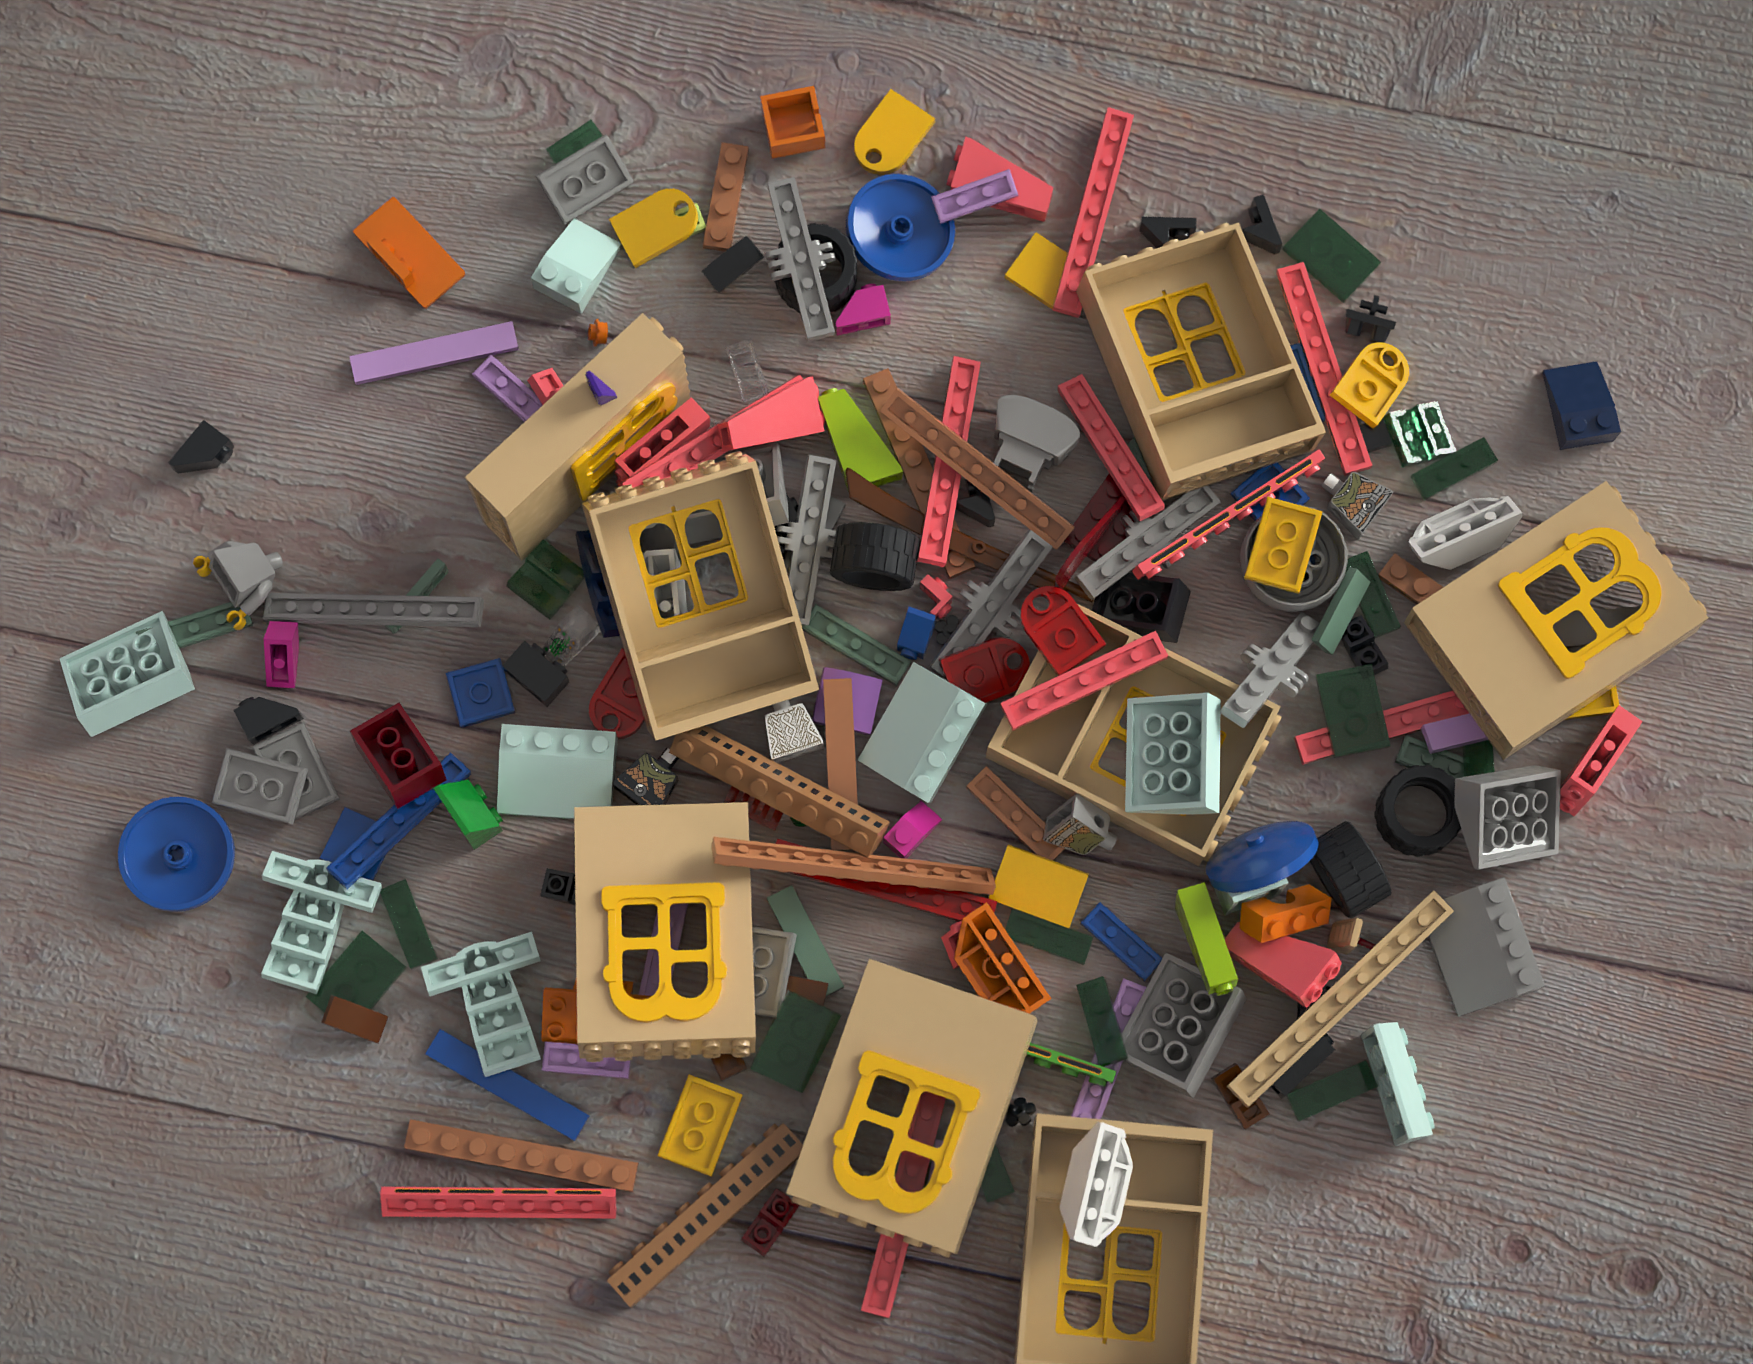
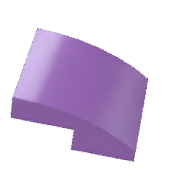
(864, 694)

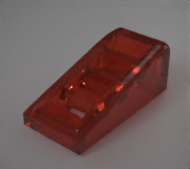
(772, 824)

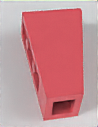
(980, 162)
(779, 417)
(671, 433)
(1597, 760)
(1286, 963)

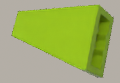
(856, 441)
(1205, 939)

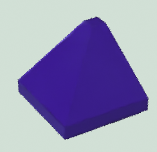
(601, 392)

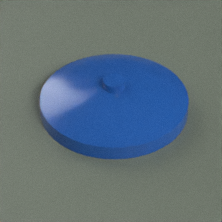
(898, 228)
(176, 854)
(1262, 856)

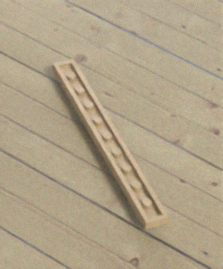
(1340, 999)

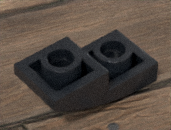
(733, 263)
(1362, 647)
(559, 886)

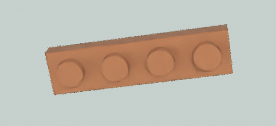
(725, 197)
(1012, 813)

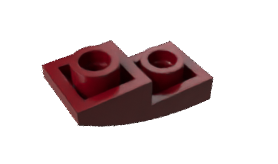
(770, 1222)

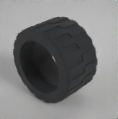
(844, 287)
(874, 556)
(1395, 833)
(1349, 870)

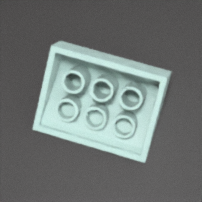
(126, 674)
(922, 732)
(1173, 754)
(554, 770)
(1396, 1083)

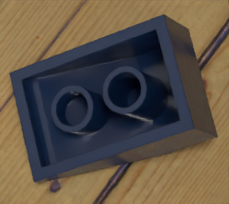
(1581, 405)

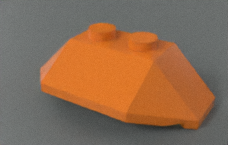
(996, 964)

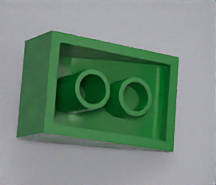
(469, 811)

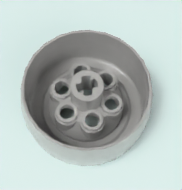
(1322, 578)

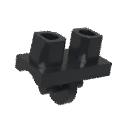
(1381, 326)

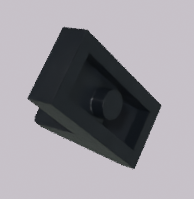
(1159, 229)
(1265, 232)
(977, 506)

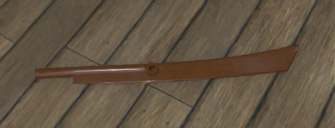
(884, 504)

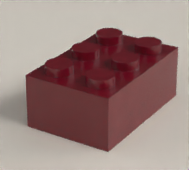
(398, 755)

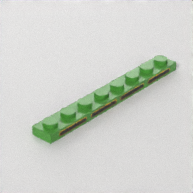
(1070, 1065)

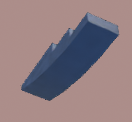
(596, 585)

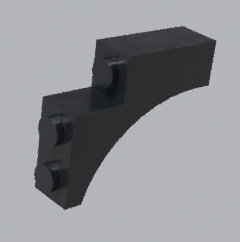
(1306, 1062)

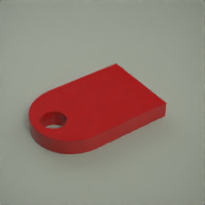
(1061, 630)
(984, 668)
(619, 698)

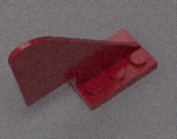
(1096, 529)

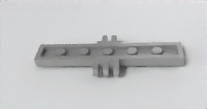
(800, 259)
(808, 537)
(1145, 540)
(991, 603)
(1271, 671)

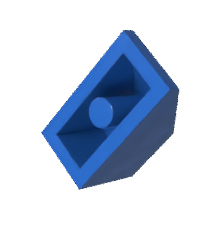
(915, 633)

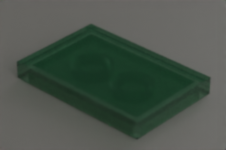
(1331, 255)
(1352, 711)
(359, 974)
(795, 1041)

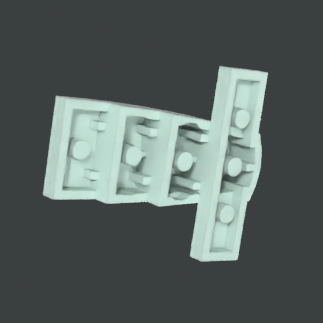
(309, 918)
(491, 998)

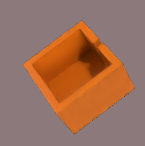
(792, 122)

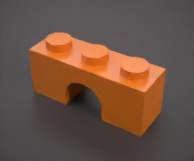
(1269, 920)

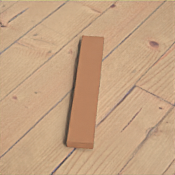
(840, 742)

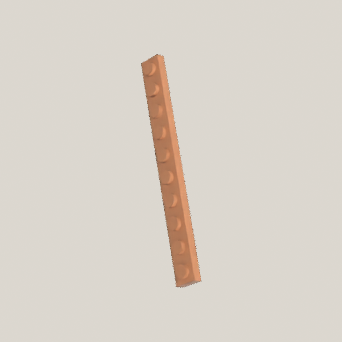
(852, 865)

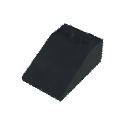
(1146, 605)

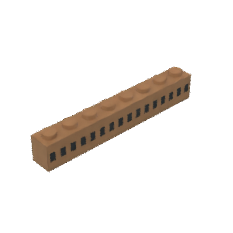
(781, 788)
(706, 1216)

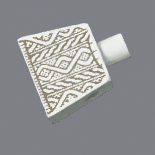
(791, 732)

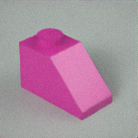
(864, 311)
(281, 654)
(911, 830)

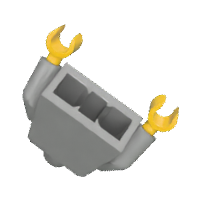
(243, 574)

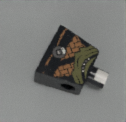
(648, 779)

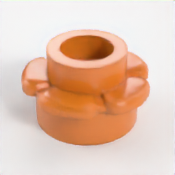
(598, 332)

